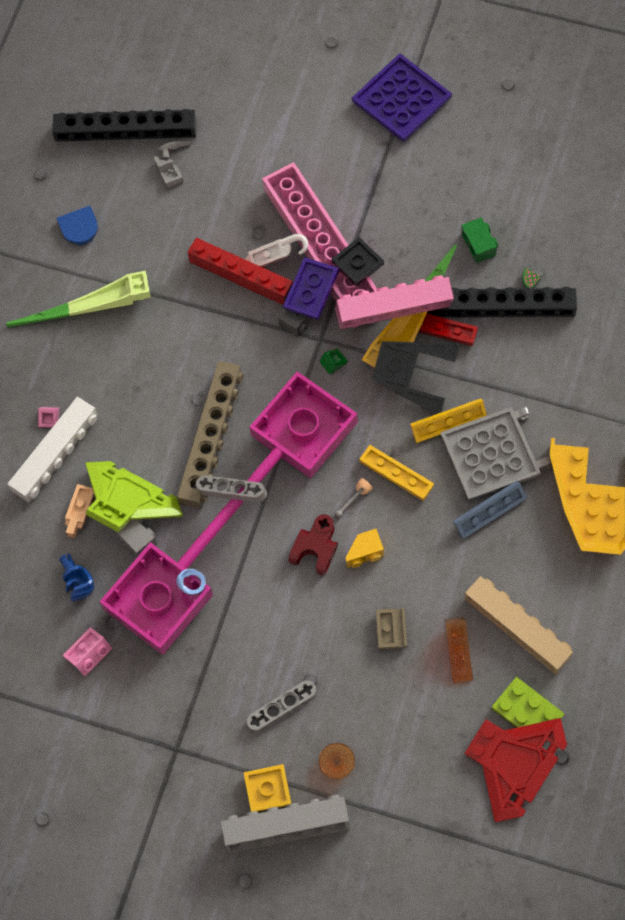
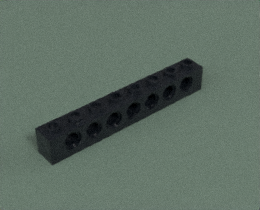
(117, 131)
(510, 307)

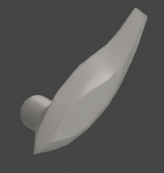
(172, 146)

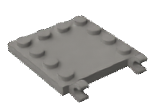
(492, 453)

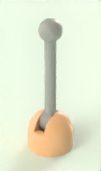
(362, 488)

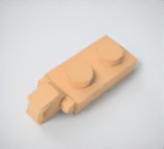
(76, 513)

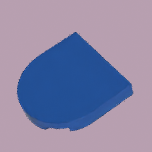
(79, 226)

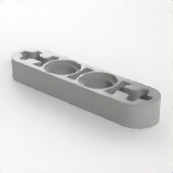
(232, 486)
(279, 703)

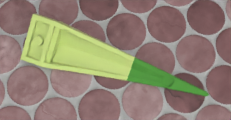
(116, 294)

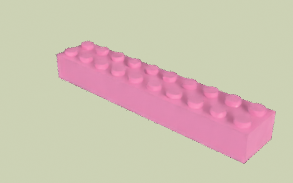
(307, 216)

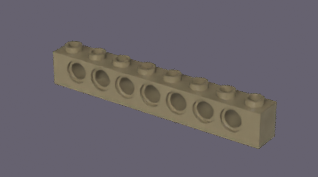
(224, 373)

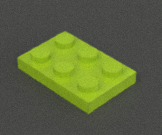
(524, 706)

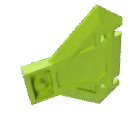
(126, 497)

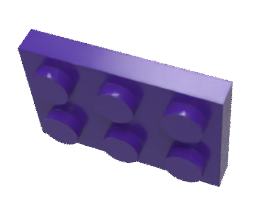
(311, 288)

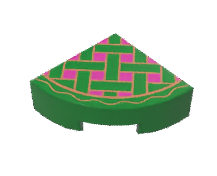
(530, 278)

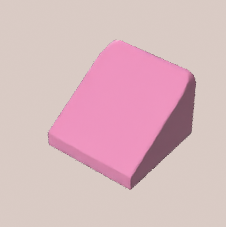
(48, 416)

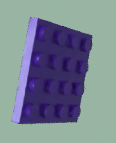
(401, 97)

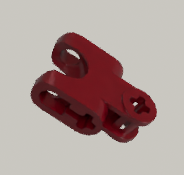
(316, 543)

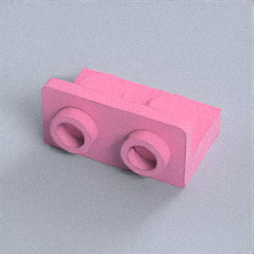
(87, 651)

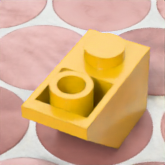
(365, 548)

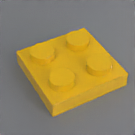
(267, 788)

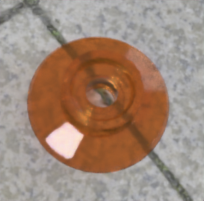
(333, 752)

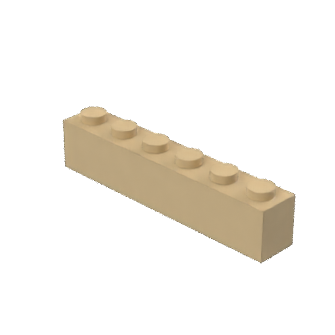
(519, 625)

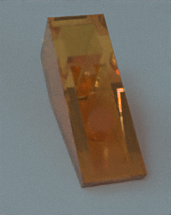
(458, 649)

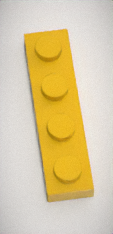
(443, 421)
(396, 472)

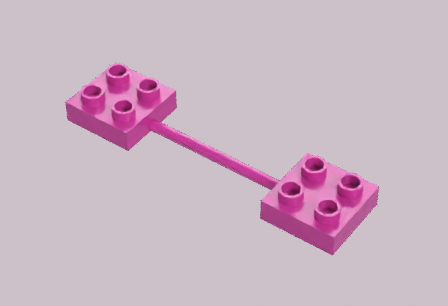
(298, 426)

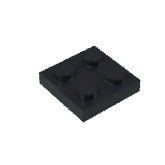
(358, 261)

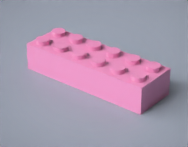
(394, 302)

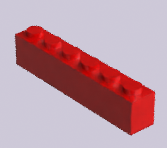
(239, 271)

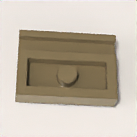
(391, 629)

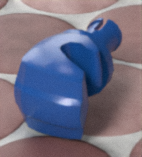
(76, 578)

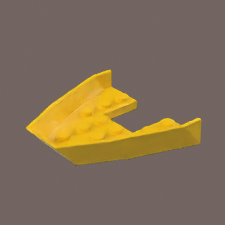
(592, 509)

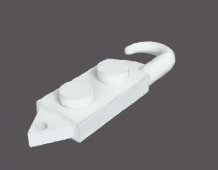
(276, 250)

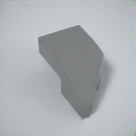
(168, 172)

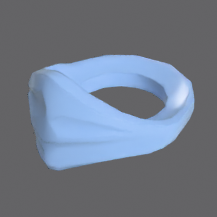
(186, 573)

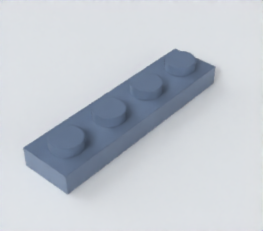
(489, 509)

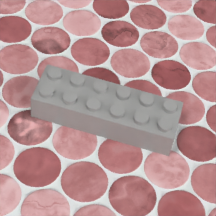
(285, 824)

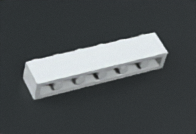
(53, 449)

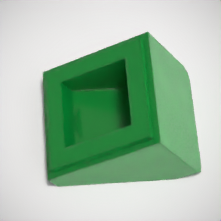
(333, 360)

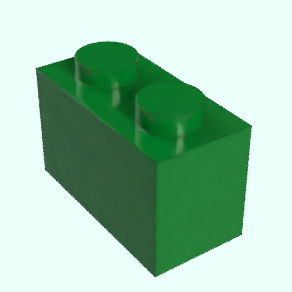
(479, 240)

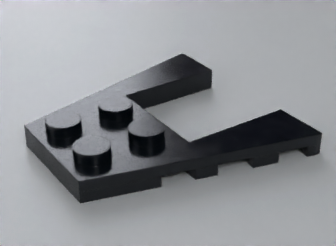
(397, 363)

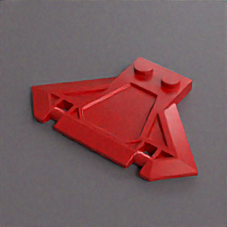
(516, 762)

